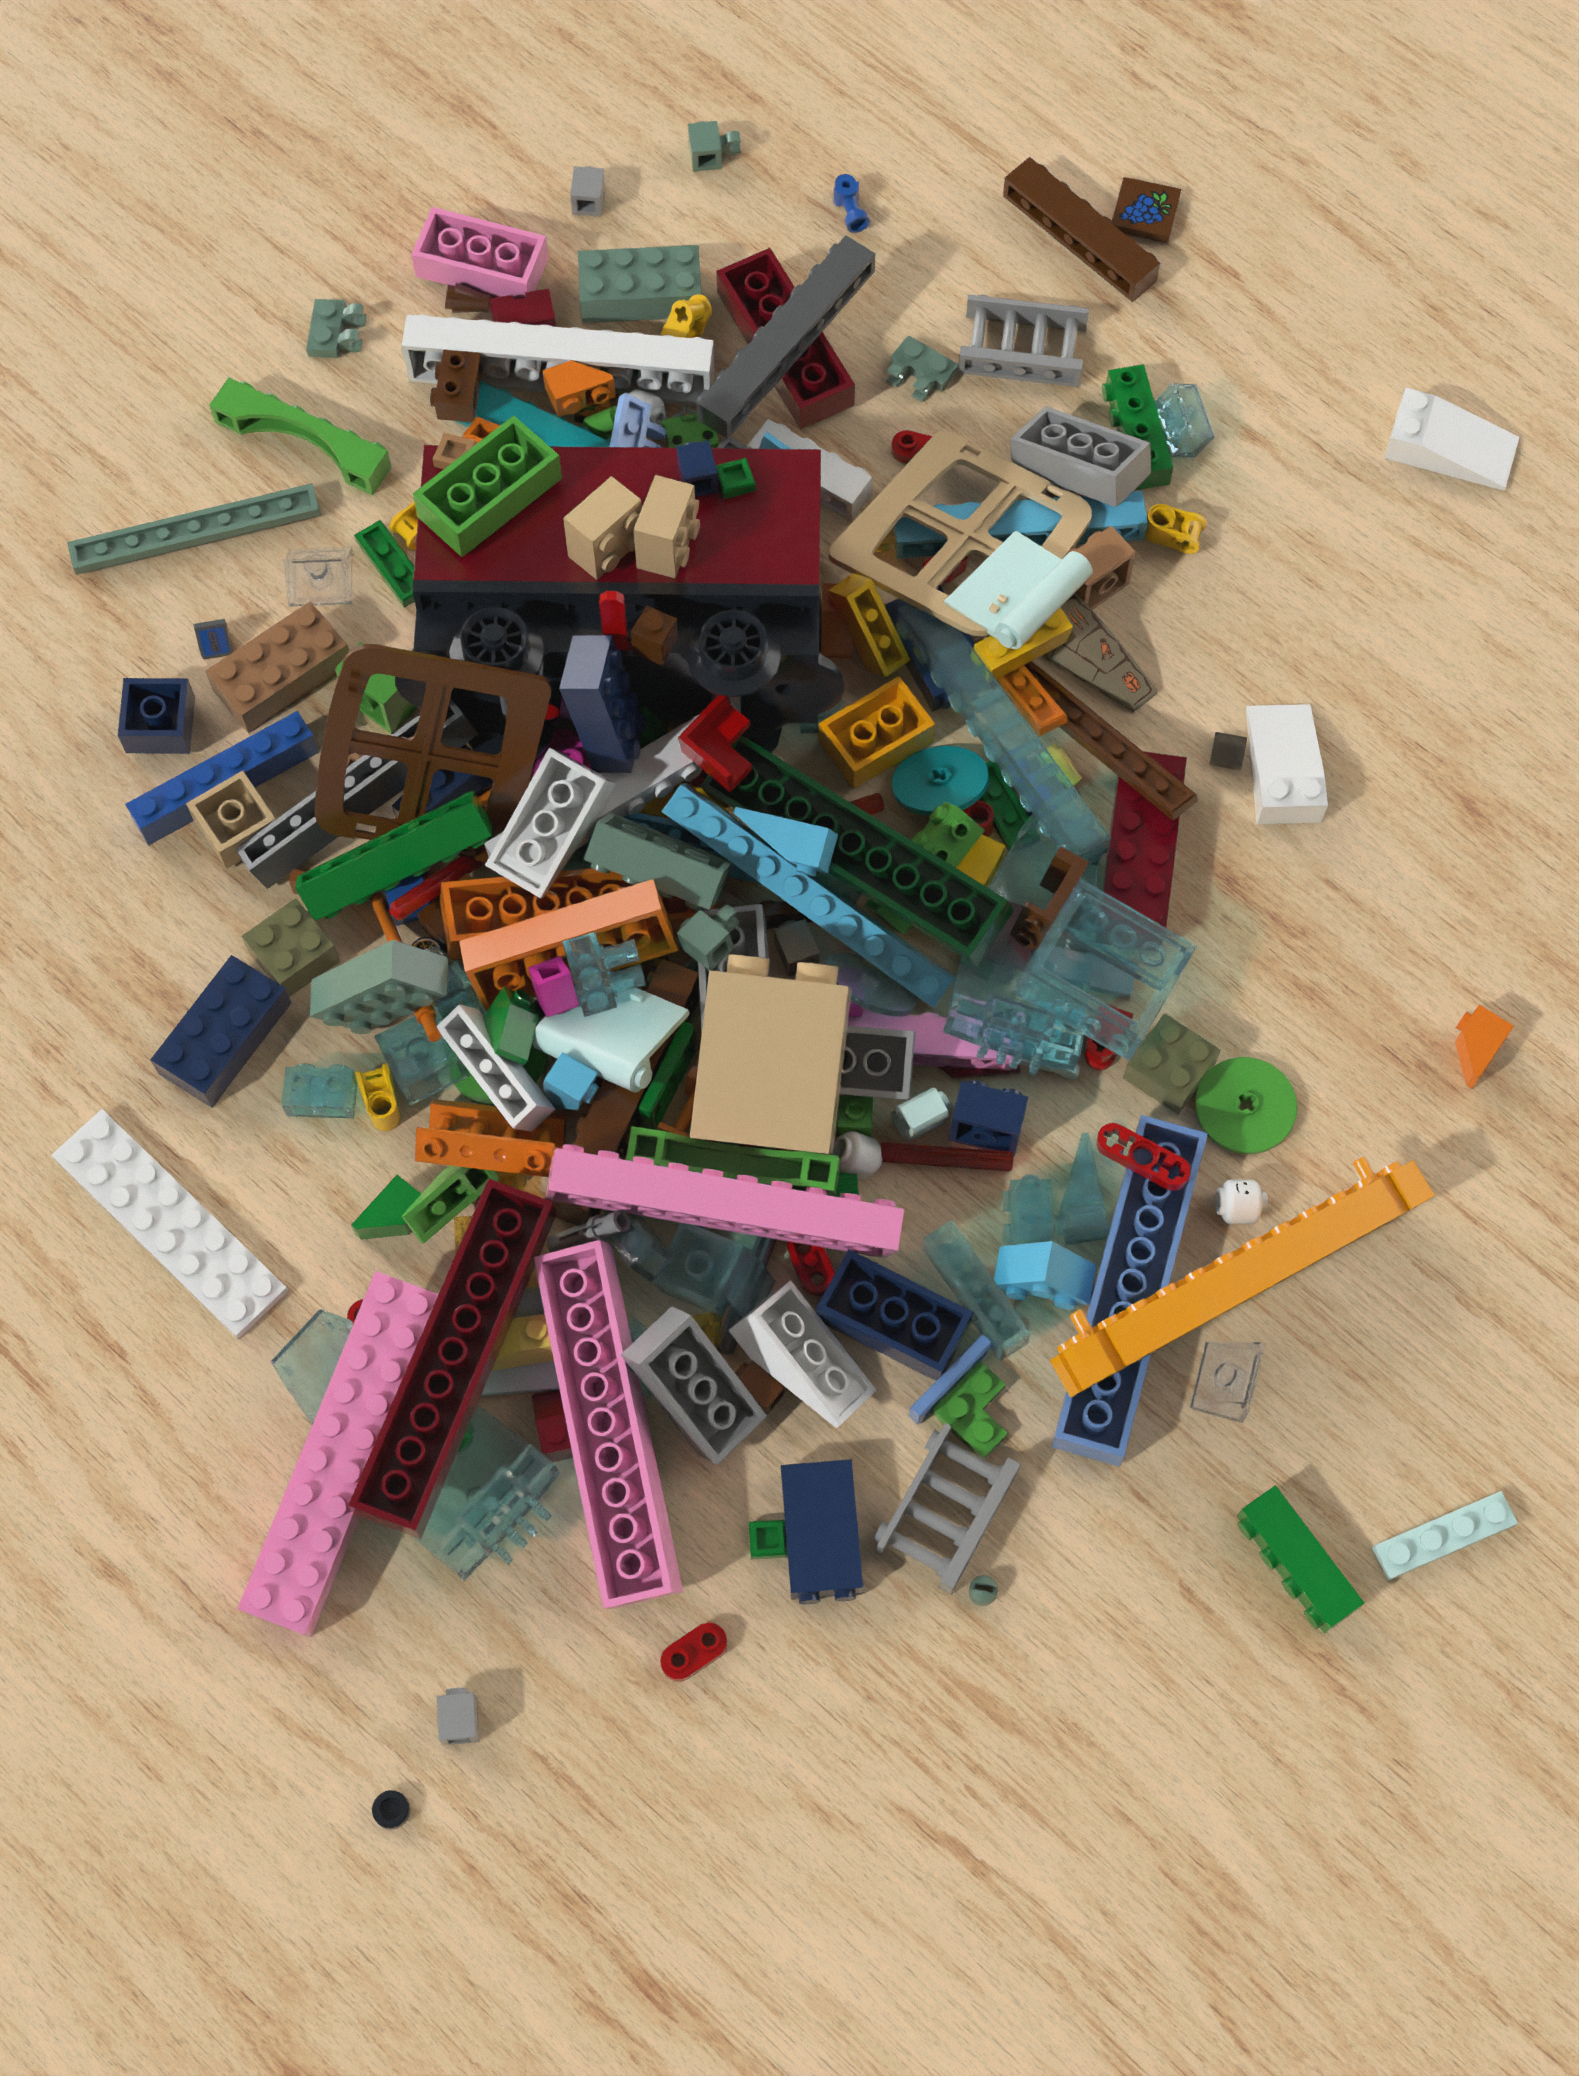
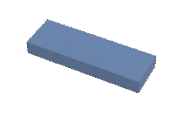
(960, 1368)

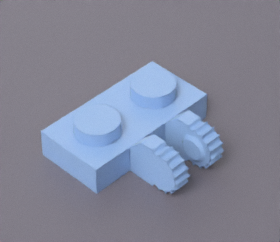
(633, 424)

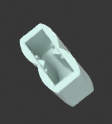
(921, 1114)

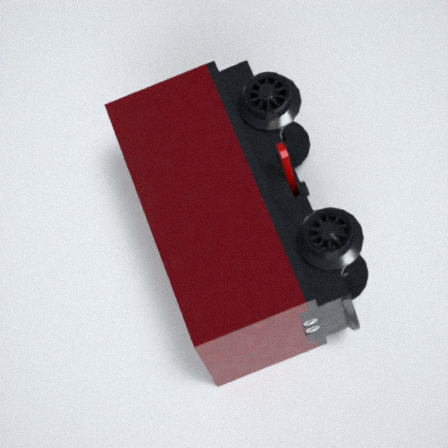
(739, 602)

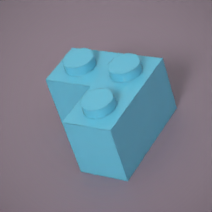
(1046, 1272)

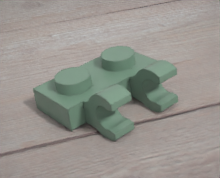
(327, 325)
(925, 364)

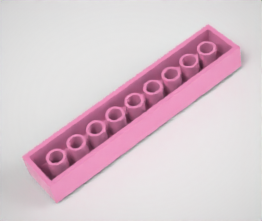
(724, 1202)
(607, 1426)
(314, 1514)

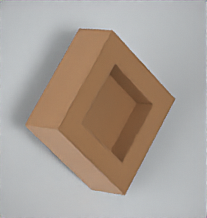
(450, 449)

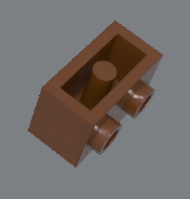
(457, 385)

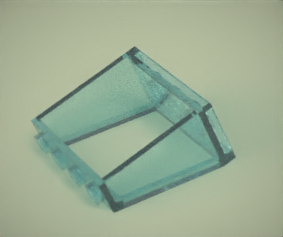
(1121, 939)

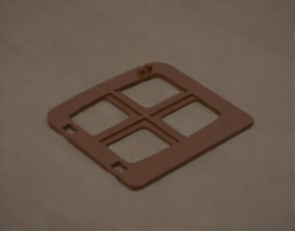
(425, 752)

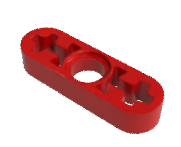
(1139, 1142)

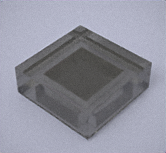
(1228, 751)

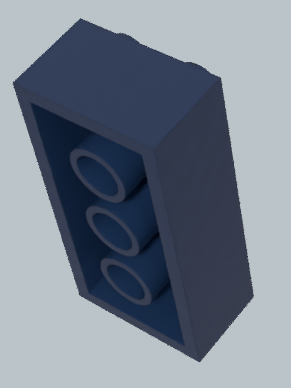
(602, 703)
(221, 1031)
(894, 1315)

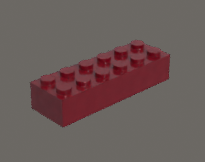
(818, 380)
(1142, 847)

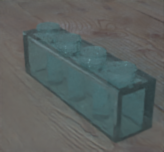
(976, 1290)

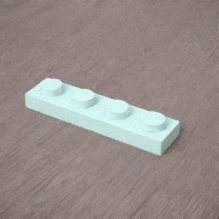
(1444, 1535)

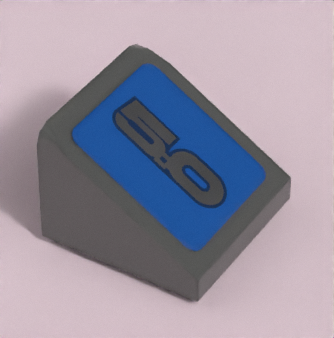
(213, 639)

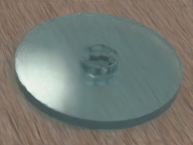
(871, 986)

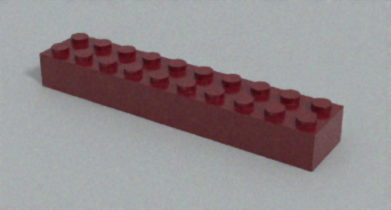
(453, 1359)

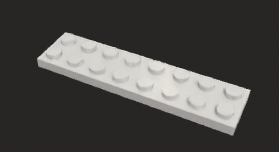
(170, 1223)

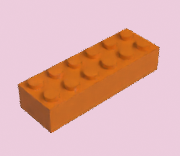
(616, 917)

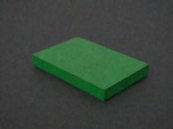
(668, 1077)

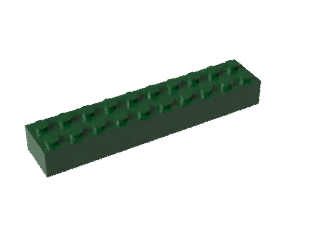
(873, 856)

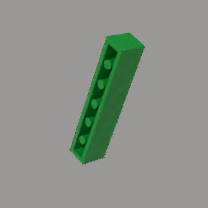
(394, 856)

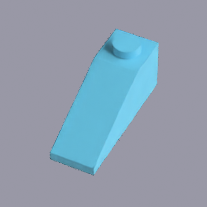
(800, 843)
(570, 1083)

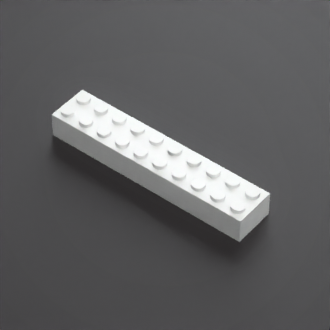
(519, 352)

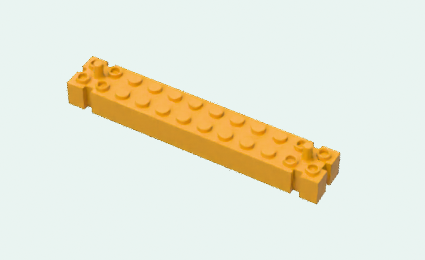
(1238, 1275)

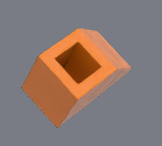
(577, 386)

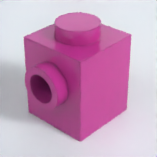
(553, 986)

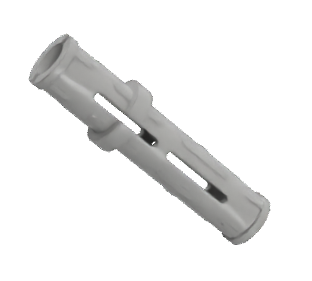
(597, 1228)

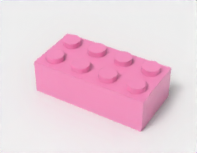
(479, 254)

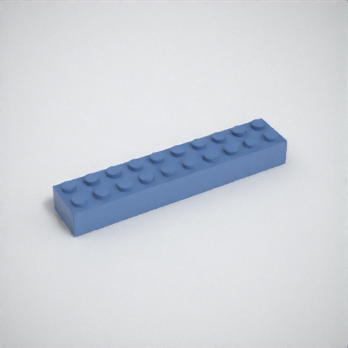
(1132, 1267)

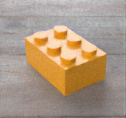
(876, 732)

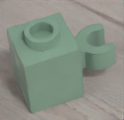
(707, 145)
(707, 938)

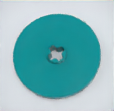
(938, 777)

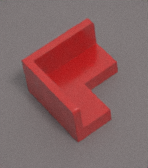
(710, 739)

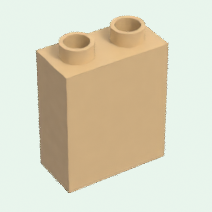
(771, 1056)

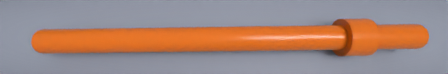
(425, 1015)

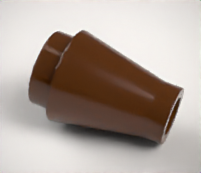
(464, 299)

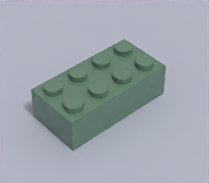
(636, 282)
(649, 854)
(378, 987)

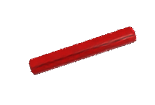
(432, 886)

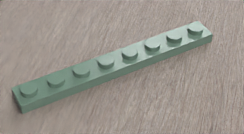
(193, 529)

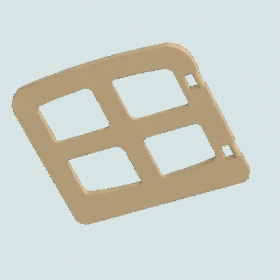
(901, 498)

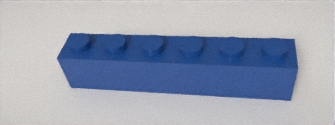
(259, 756)

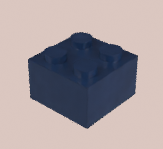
(156, 715)
(988, 1117)

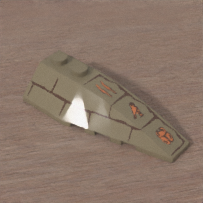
(1100, 658)

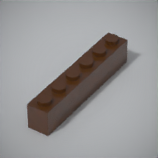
(1081, 229)

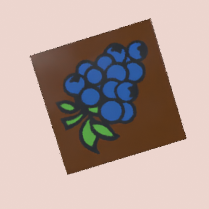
(1146, 209)

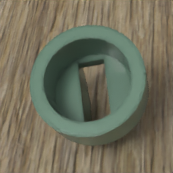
(982, 1597)

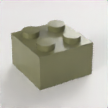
(291, 947)
(1171, 1063)

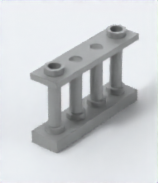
(1020, 365)
(965, 1538)

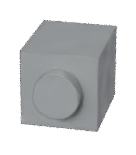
(587, 191)
(457, 1717)

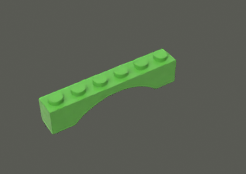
(250, 411)
(795, 1167)

